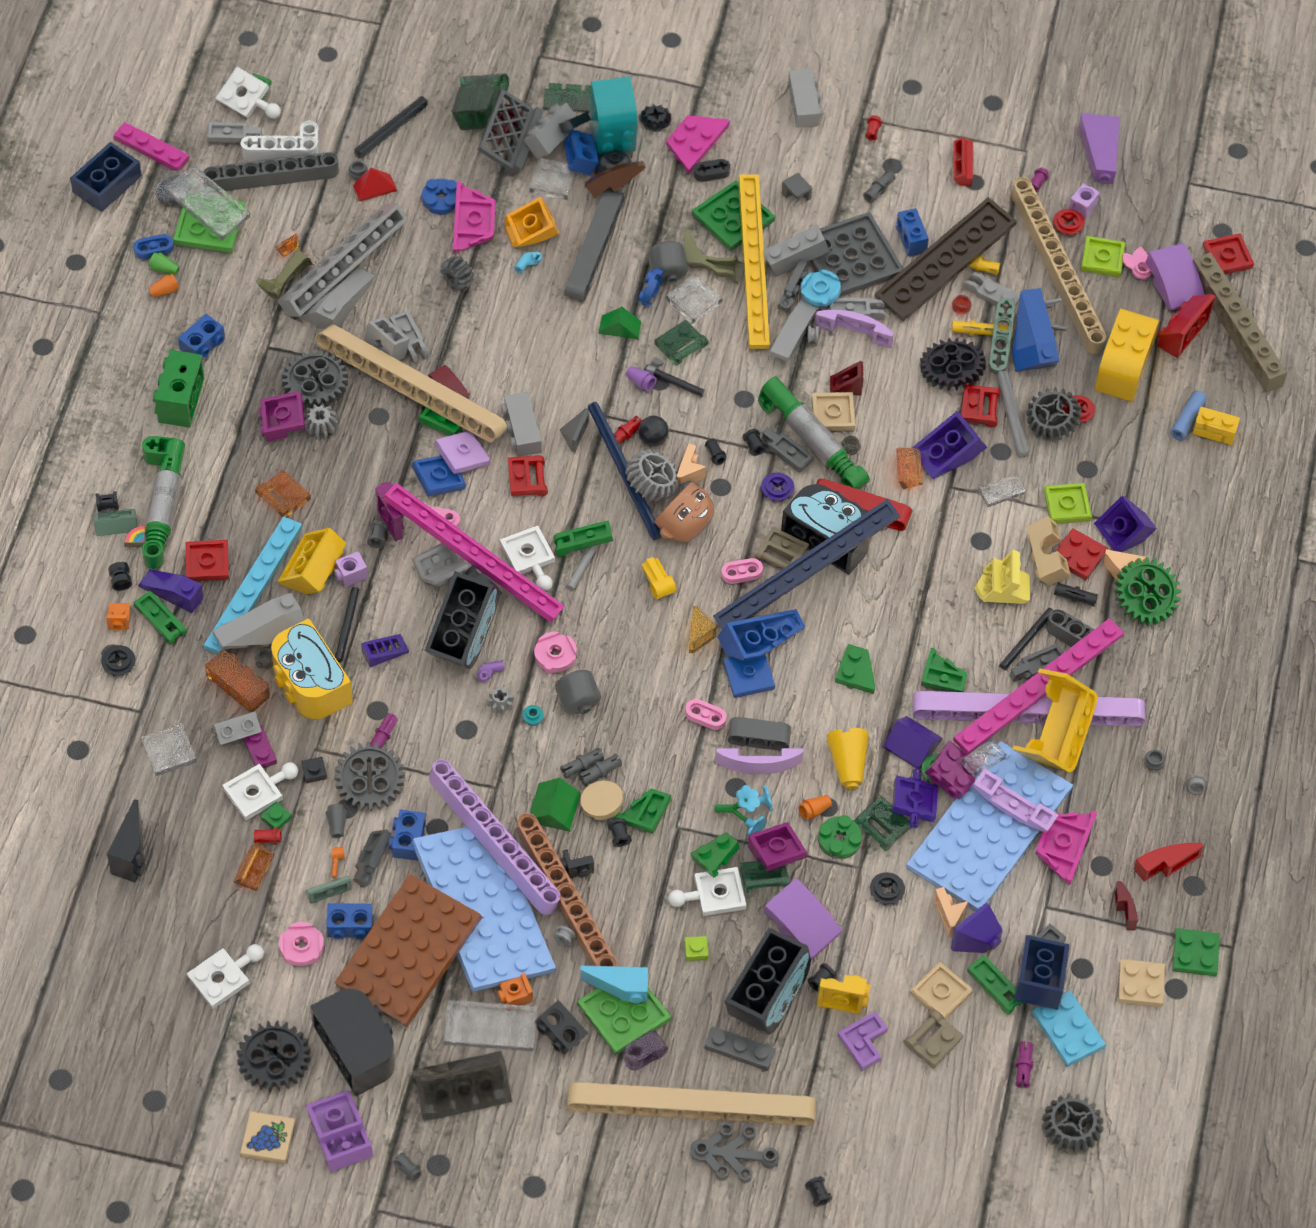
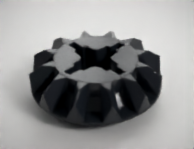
(649, 120)
(109, 658)
(884, 880)

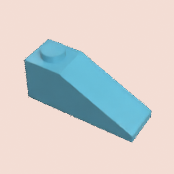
(622, 982)

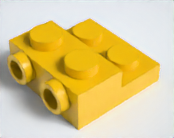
(844, 996)

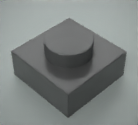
(1052, 933)

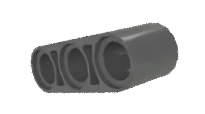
(1067, 625)
(759, 733)

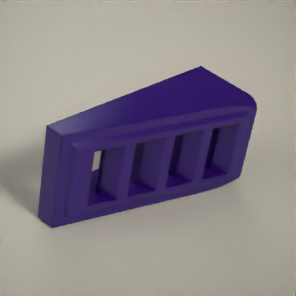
(380, 657)

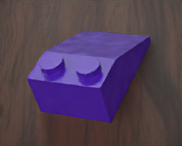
(949, 446)

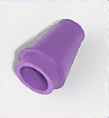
(643, 379)

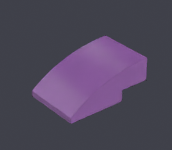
(1174, 275)
(802, 917)
(339, 1130)

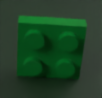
(1196, 952)

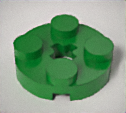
(844, 826)

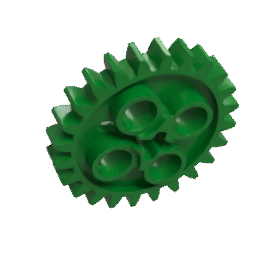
(1159, 578)

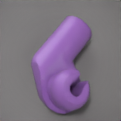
(488, 669)

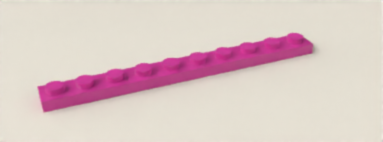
(473, 552)
(1034, 689)

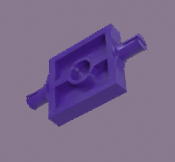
(915, 798)

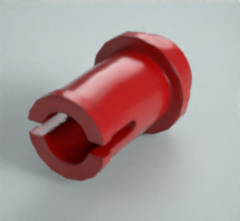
(874, 124)
(268, 836)

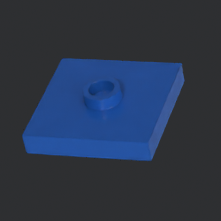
(437, 476)
(748, 675)

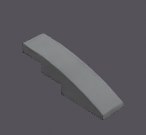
(794, 330)

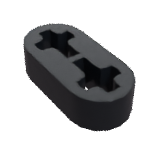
(574, 122)
(712, 170)

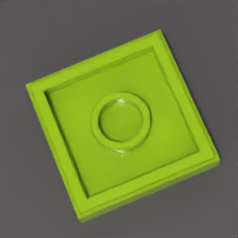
(1103, 256)
(1067, 503)

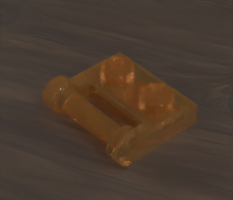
(287, 489)

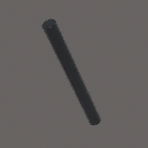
(347, 624)
(1025, 640)

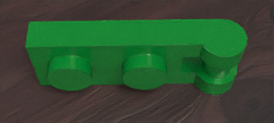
(583, 537)
(159, 617)
(994, 983)

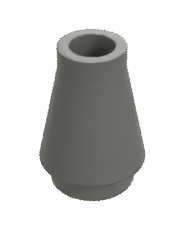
(336, 819)

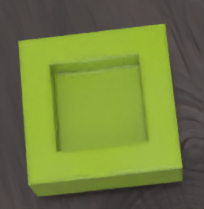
(696, 948)

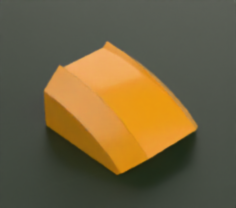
(530, 224)

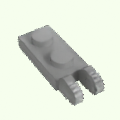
(990, 290)
(861, 306)
(407, 326)

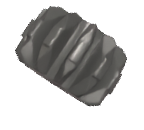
(457, 272)

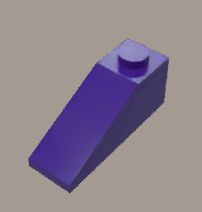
(173, 588)

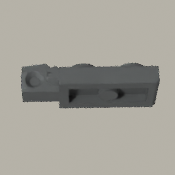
(792, 288)
(787, 449)
(1030, 664)
(371, 856)

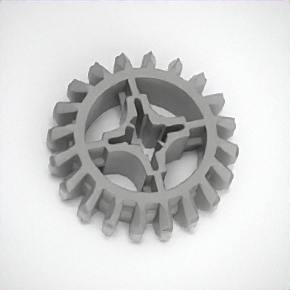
(652, 475)

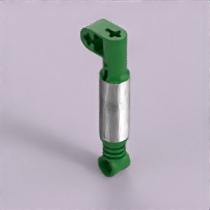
(800, 418)
(164, 495)

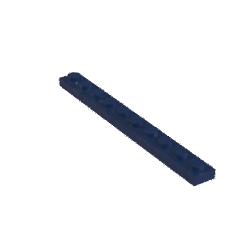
(809, 564)

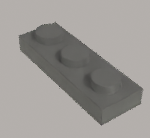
(739, 1048)

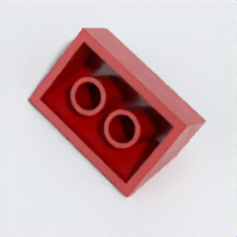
(1186, 324)

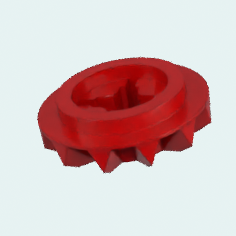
(1068, 215)
(1087, 411)

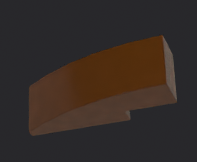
(614, 177)

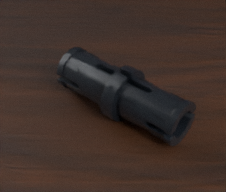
(1063, 590)

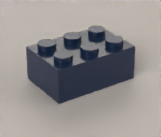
(106, 176)
(1042, 972)

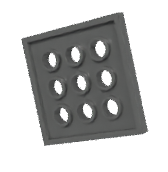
(864, 259)

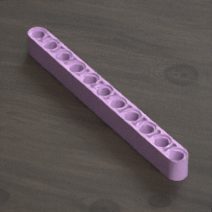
(971, 706)

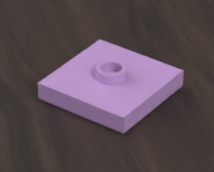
(462, 452)

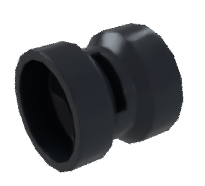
(120, 576)

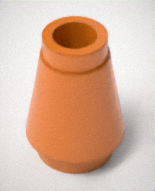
(164, 286)
(813, 807)

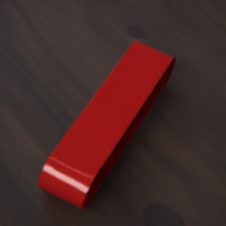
(869, 501)

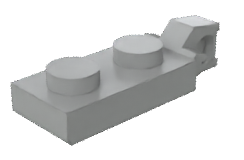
(231, 132)

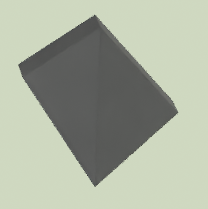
(574, 429)

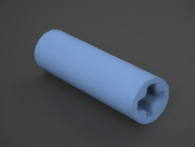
(1188, 415)

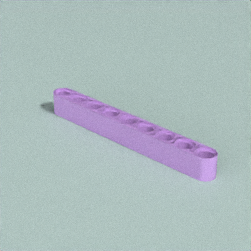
(497, 847)

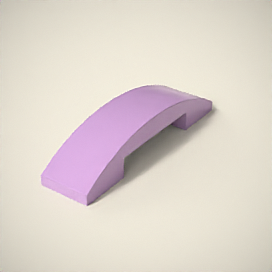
(857, 322)
(730, 759)
(1013, 804)

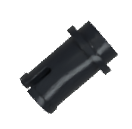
(717, 455)

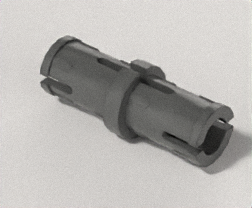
(879, 186)
(581, 763)
(600, 769)

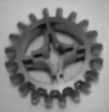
(1066, 421)
(1060, 1132)

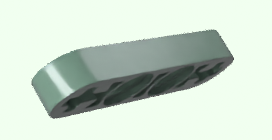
(999, 335)

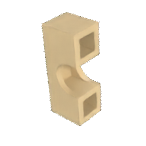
(1042, 537)

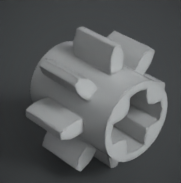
(500, 700)

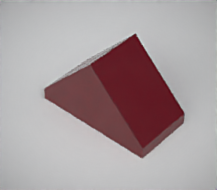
(848, 380)

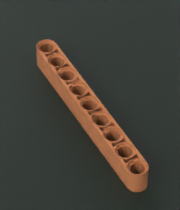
(565, 887)

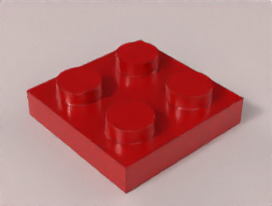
(1229, 253)
(1081, 553)
(207, 560)

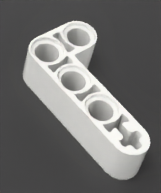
(273, 147)

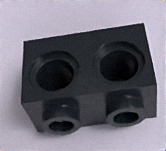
(564, 1023)

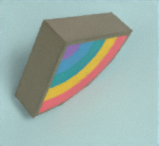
(136, 537)

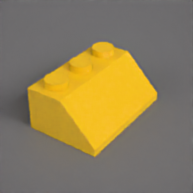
(312, 561)

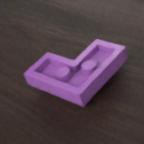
(858, 1039)

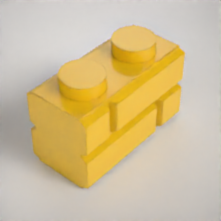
(1216, 425)

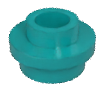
(533, 720)

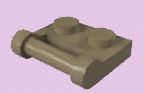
(782, 544)
(939, 1043)

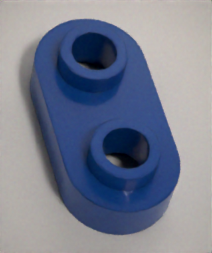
(153, 244)

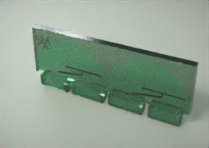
(577, 100)

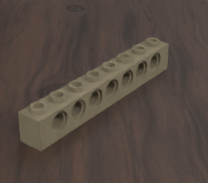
(1240, 325)

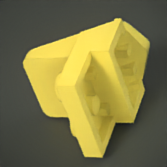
(1004, 581)

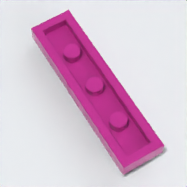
(151, 147)

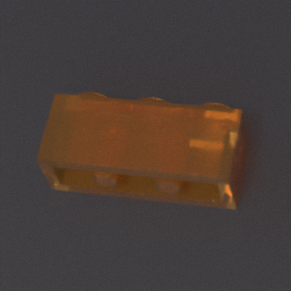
(237, 680)

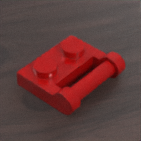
(973, 405)
(520, 476)

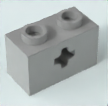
(387, 338)

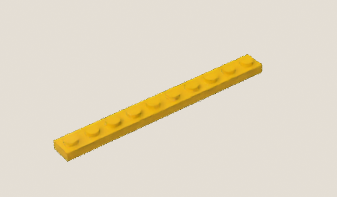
(753, 262)

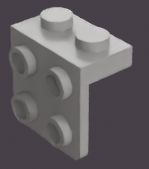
(438, 565)

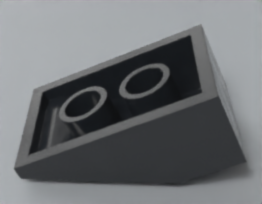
(126, 850)

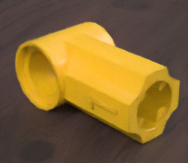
(660, 583)

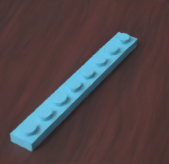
(258, 576)

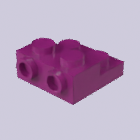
(281, 415)
(388, 513)
(949, 772)
(776, 846)

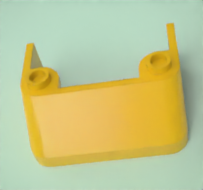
(1065, 724)

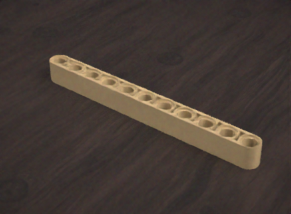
(1058, 266)
(411, 383)
(691, 1103)

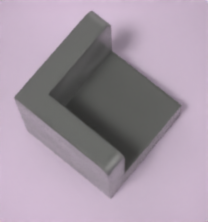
(796, 186)

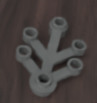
(731, 1153)

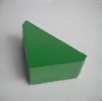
(620, 324)

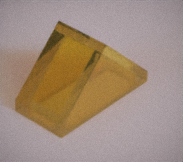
(702, 630)

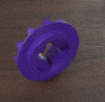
(777, 480)

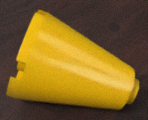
(849, 755)

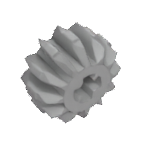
(320, 420)

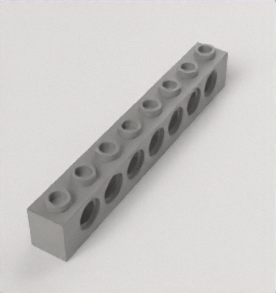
(342, 260)

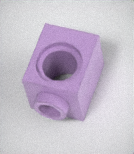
(1084, 200)
(356, 563)

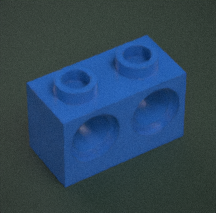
(580, 152)
(912, 232)
(204, 334)
(407, 834)
(349, 914)

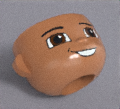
(686, 514)

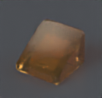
(288, 245)

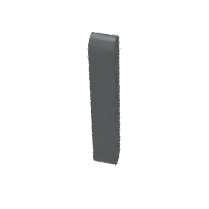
(274, 171)
(594, 244)

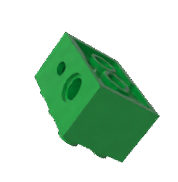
(179, 388)

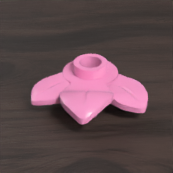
(1137, 263)

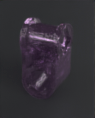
(644, 1050)

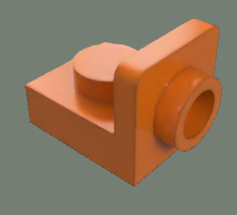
(118, 616)

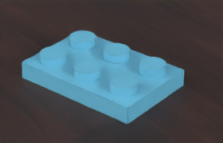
(1069, 1030)

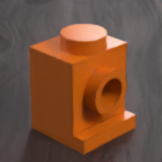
(521, 996)

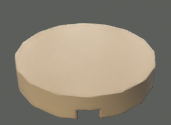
(602, 800)

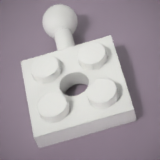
(255, 91)
(524, 563)
(257, 779)
(709, 901)
(222, 964)

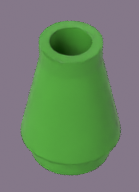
(163, 264)

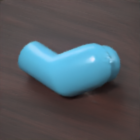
(528, 259)

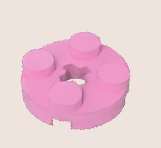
(555, 663)
(301, 956)

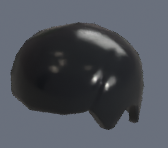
(653, 431)

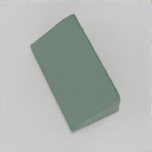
(115, 522)
(328, 889)

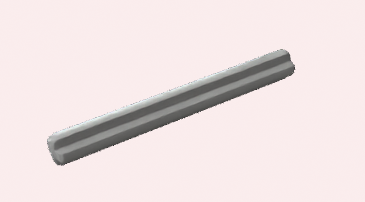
(1012, 413)

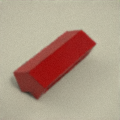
(963, 161)

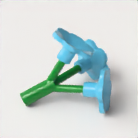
(748, 800)

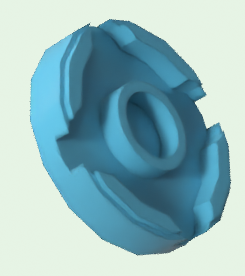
(821, 288)

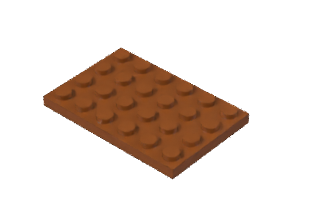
(409, 949)

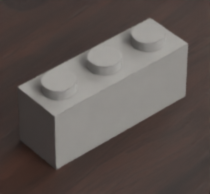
(804, 98)
(547, 135)
(801, 246)
(521, 424)

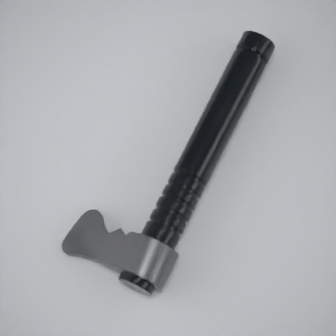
(653, 368)

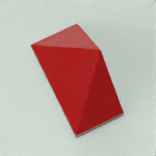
(374, 184)

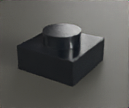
(314, 769)

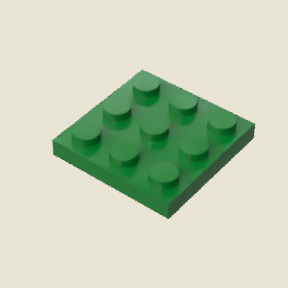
(722, 216)

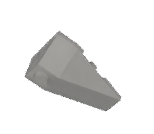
(339, 300)
(260, 624)

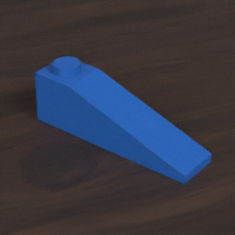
(1034, 337)
(759, 635)

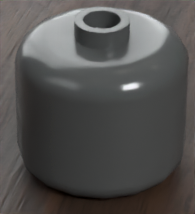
(669, 257)
(578, 692)

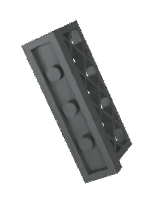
(520, 150)

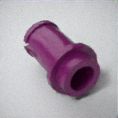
(1040, 176)

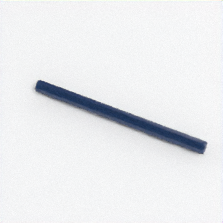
(621, 463)

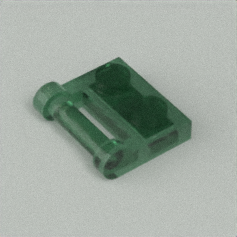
(678, 338)
(891, 822)
(756, 876)

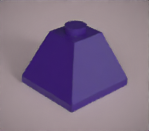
(1124, 525)
(977, 932)

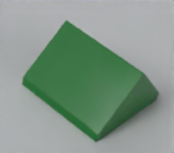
(555, 804)

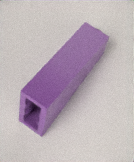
(1100, 142)

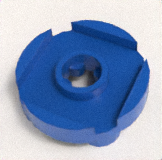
(437, 187)
(652, 288)

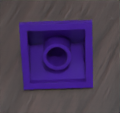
(911, 741)

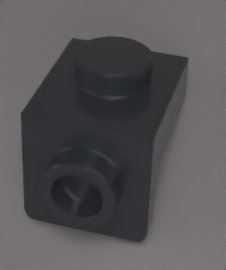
(577, 867)

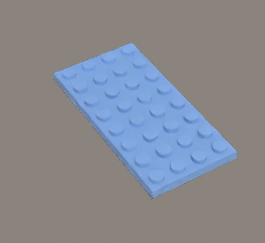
(977, 842)
(508, 935)

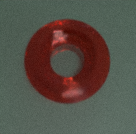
(961, 300)

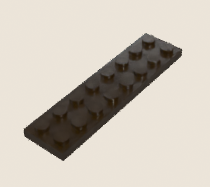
(945, 259)

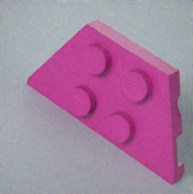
(695, 138)
(472, 218)
(1065, 843)

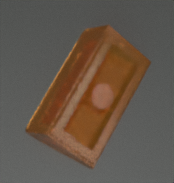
(909, 467)
(254, 867)

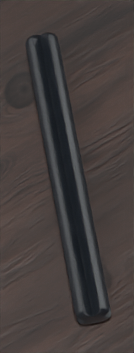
(390, 127)

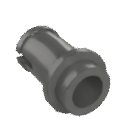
(407, 1167)

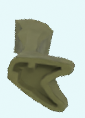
(294, 266)
(722, 267)

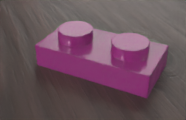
(260, 749)

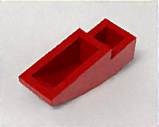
(1167, 859)

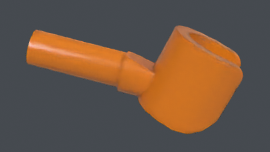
(337, 854)

